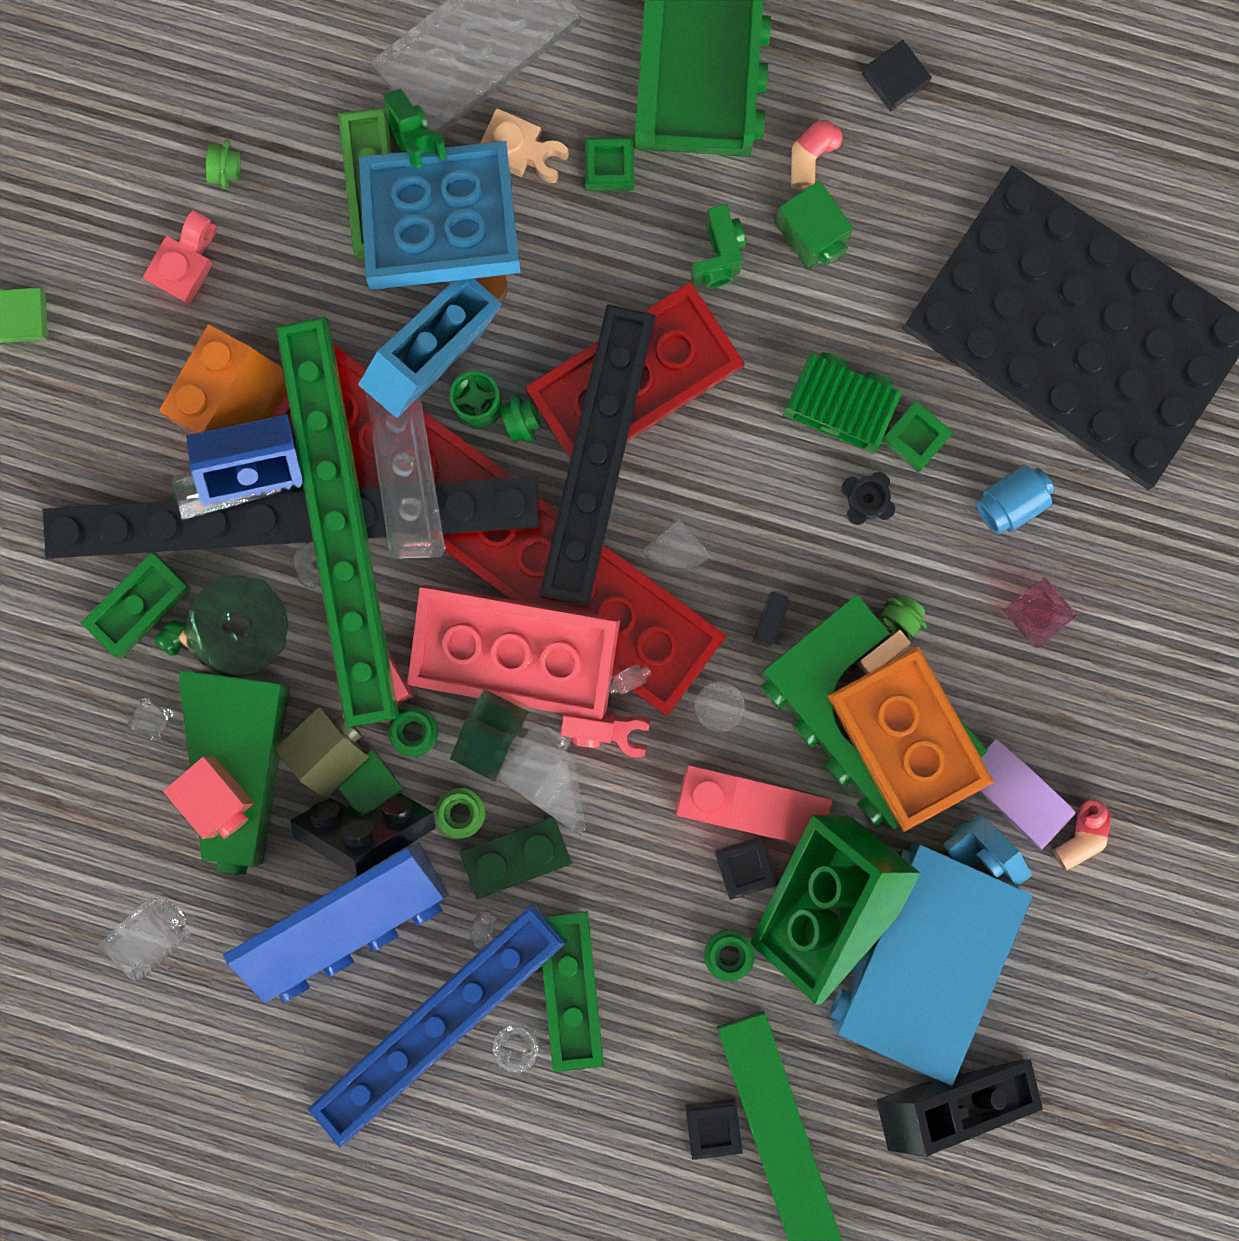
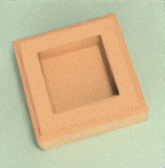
(883, 653)

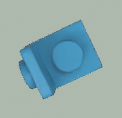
(985, 843)

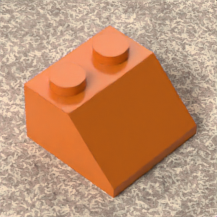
(224, 385)

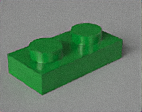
(136, 605)

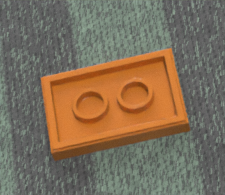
(910, 739)

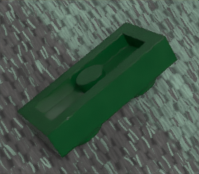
(515, 857)

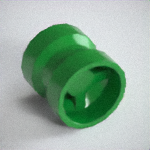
(475, 389)

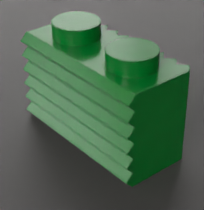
(843, 401)

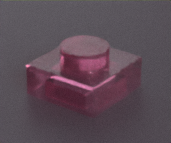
(1039, 612)

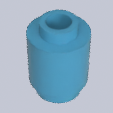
(1015, 499)

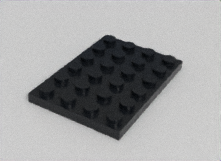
(1079, 327)

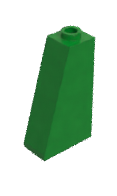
(241, 728)

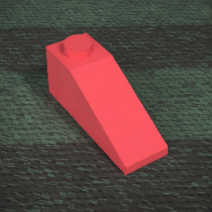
(747, 804)

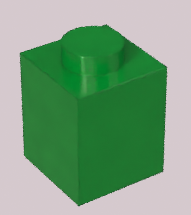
(814, 226)

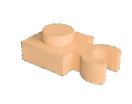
(523, 145)

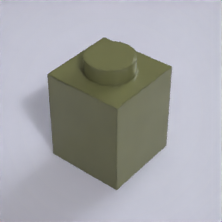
(322, 752)

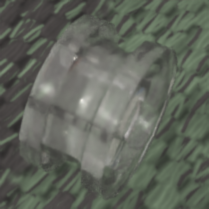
(528, 1056)

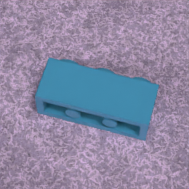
(429, 345)

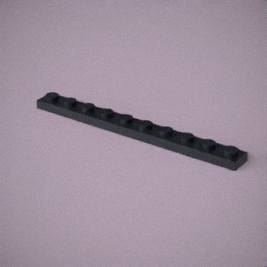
(272, 520)

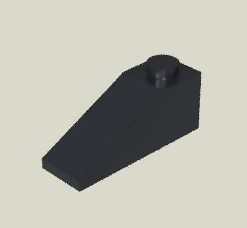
(941, 1115)

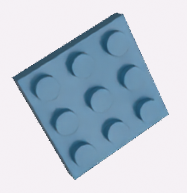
(439, 219)

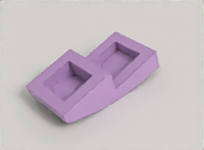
(1024, 796)

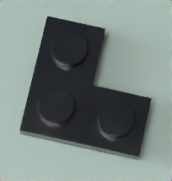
(364, 840)

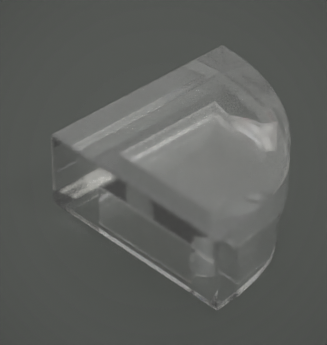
(677, 548)

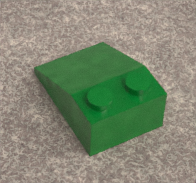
(832, 904)

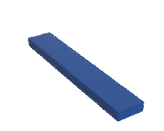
(437, 1025)

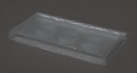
(470, 52)

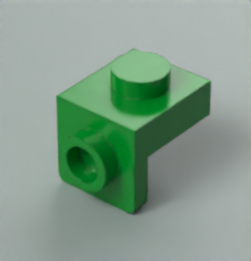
(726, 240)

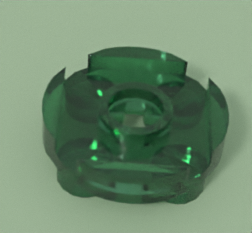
(223, 651)

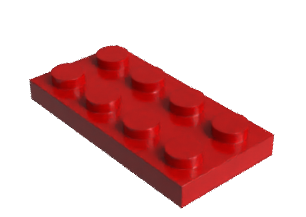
(682, 362)

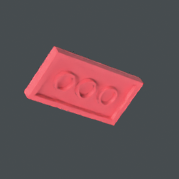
(514, 650)

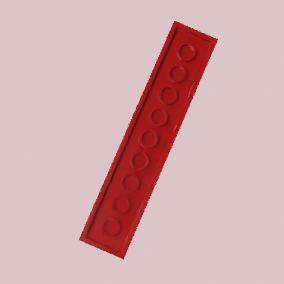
(653, 624)

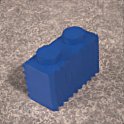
(243, 460)

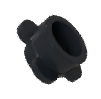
(878, 488)

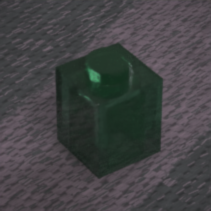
(489, 735)

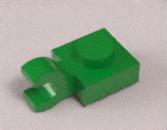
(410, 128)

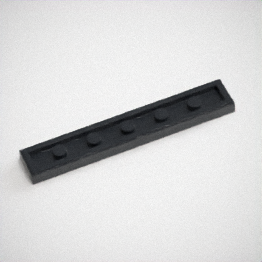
(597, 455)

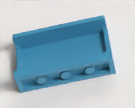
(933, 967)

